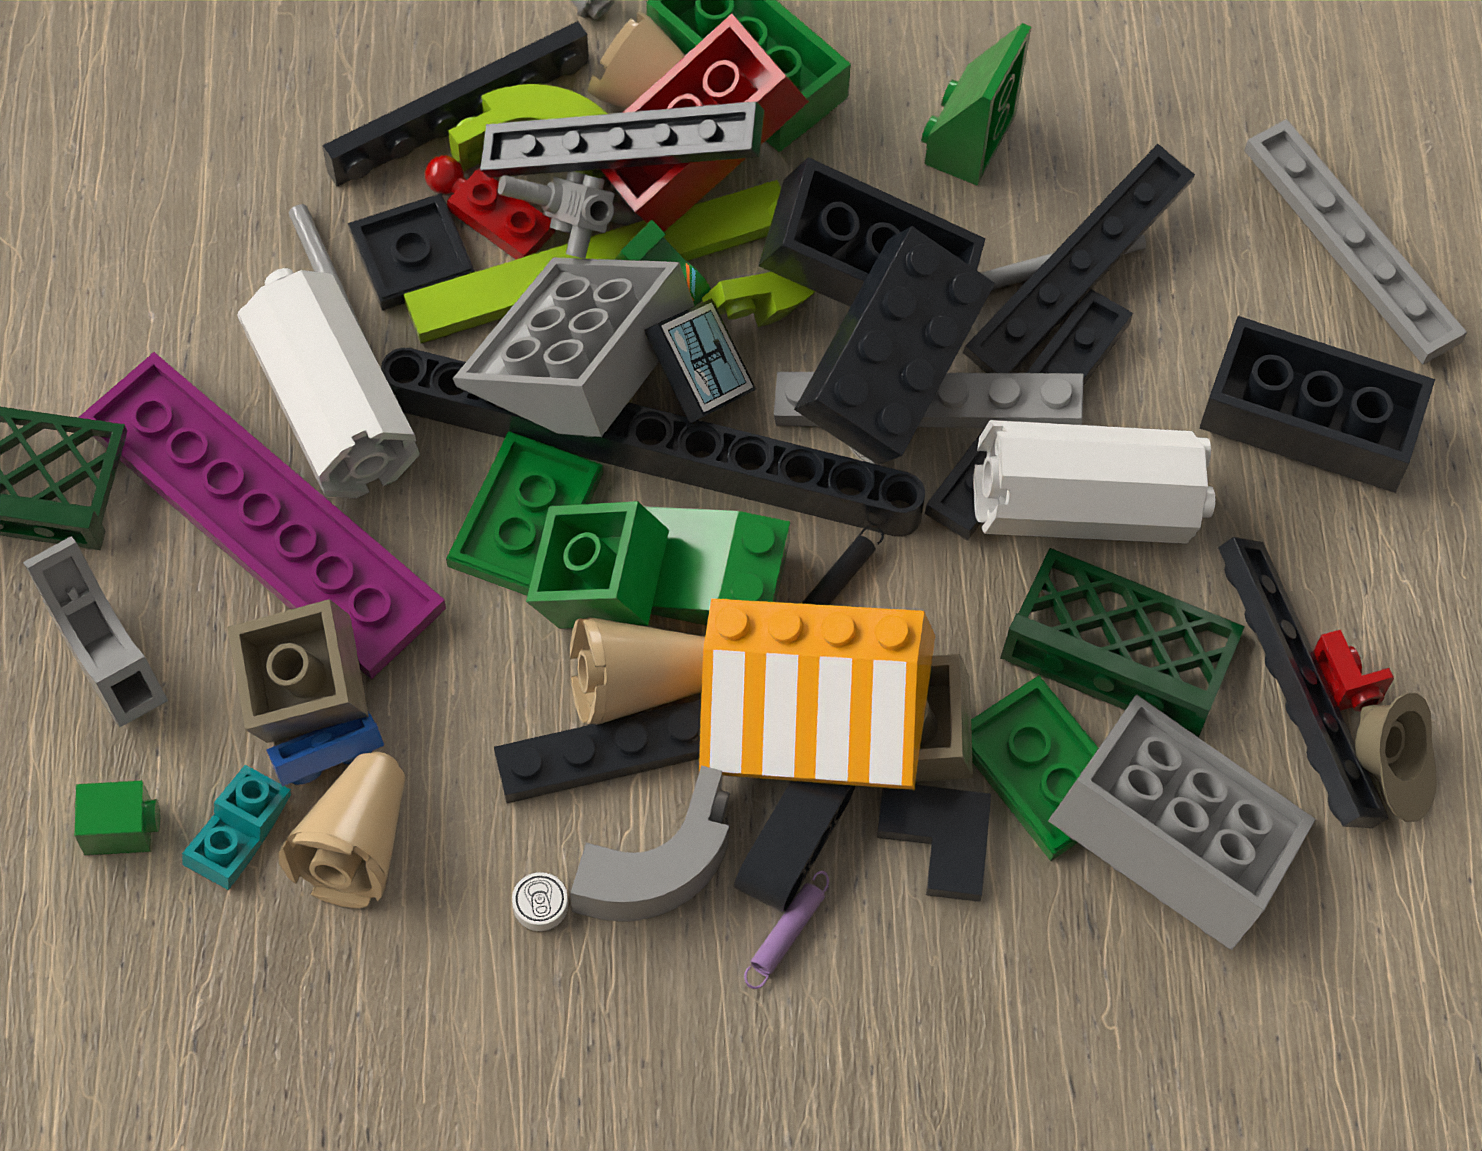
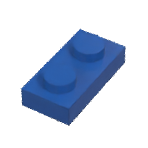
(307, 755)

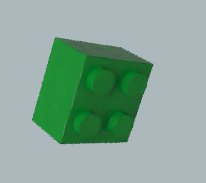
(598, 563)

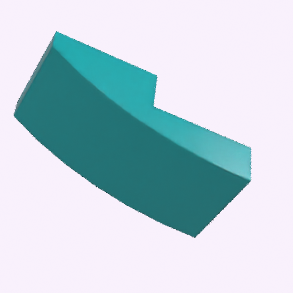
(238, 827)

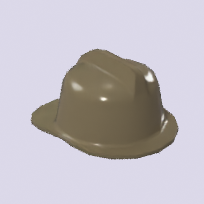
(1398, 750)

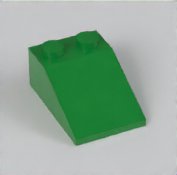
(978, 110)
(717, 558)

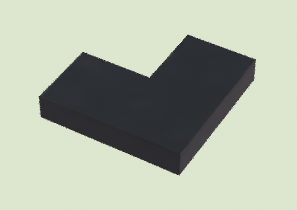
(954, 826)

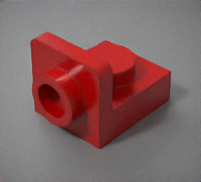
(1343, 672)

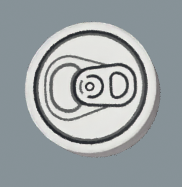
(540, 901)

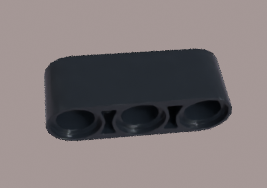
(792, 841)

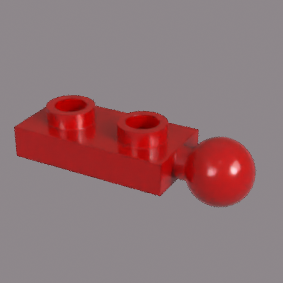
(501, 219)

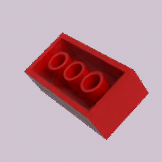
(719, 70)

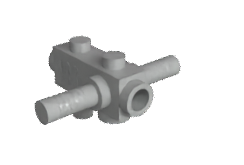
(573, 205)

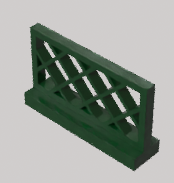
(39, 516)
(1109, 670)

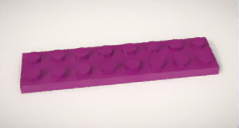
(263, 511)

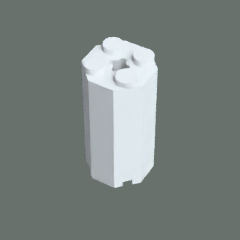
(328, 382)
(1092, 482)

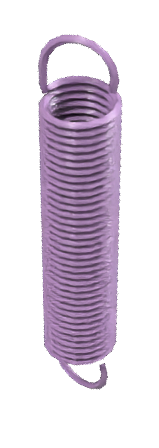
(787, 930)

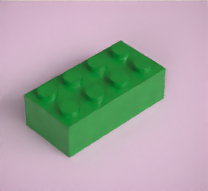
(798, 51)

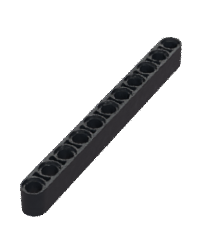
(672, 456)

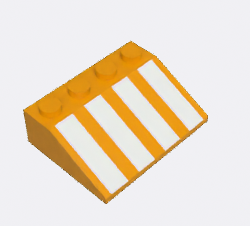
(815, 692)

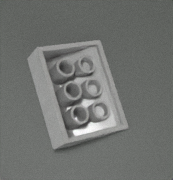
(577, 342)
(1183, 822)

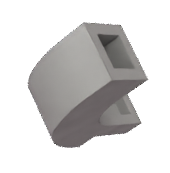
(94, 632)
(655, 881)

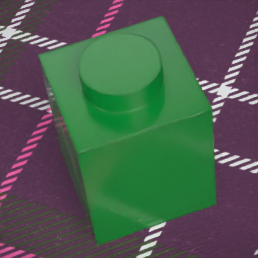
(115, 817)

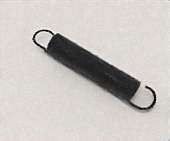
(843, 570)

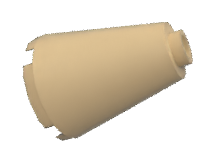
(634, 62)
(631, 668)
(349, 834)

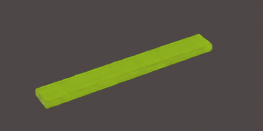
(493, 291)

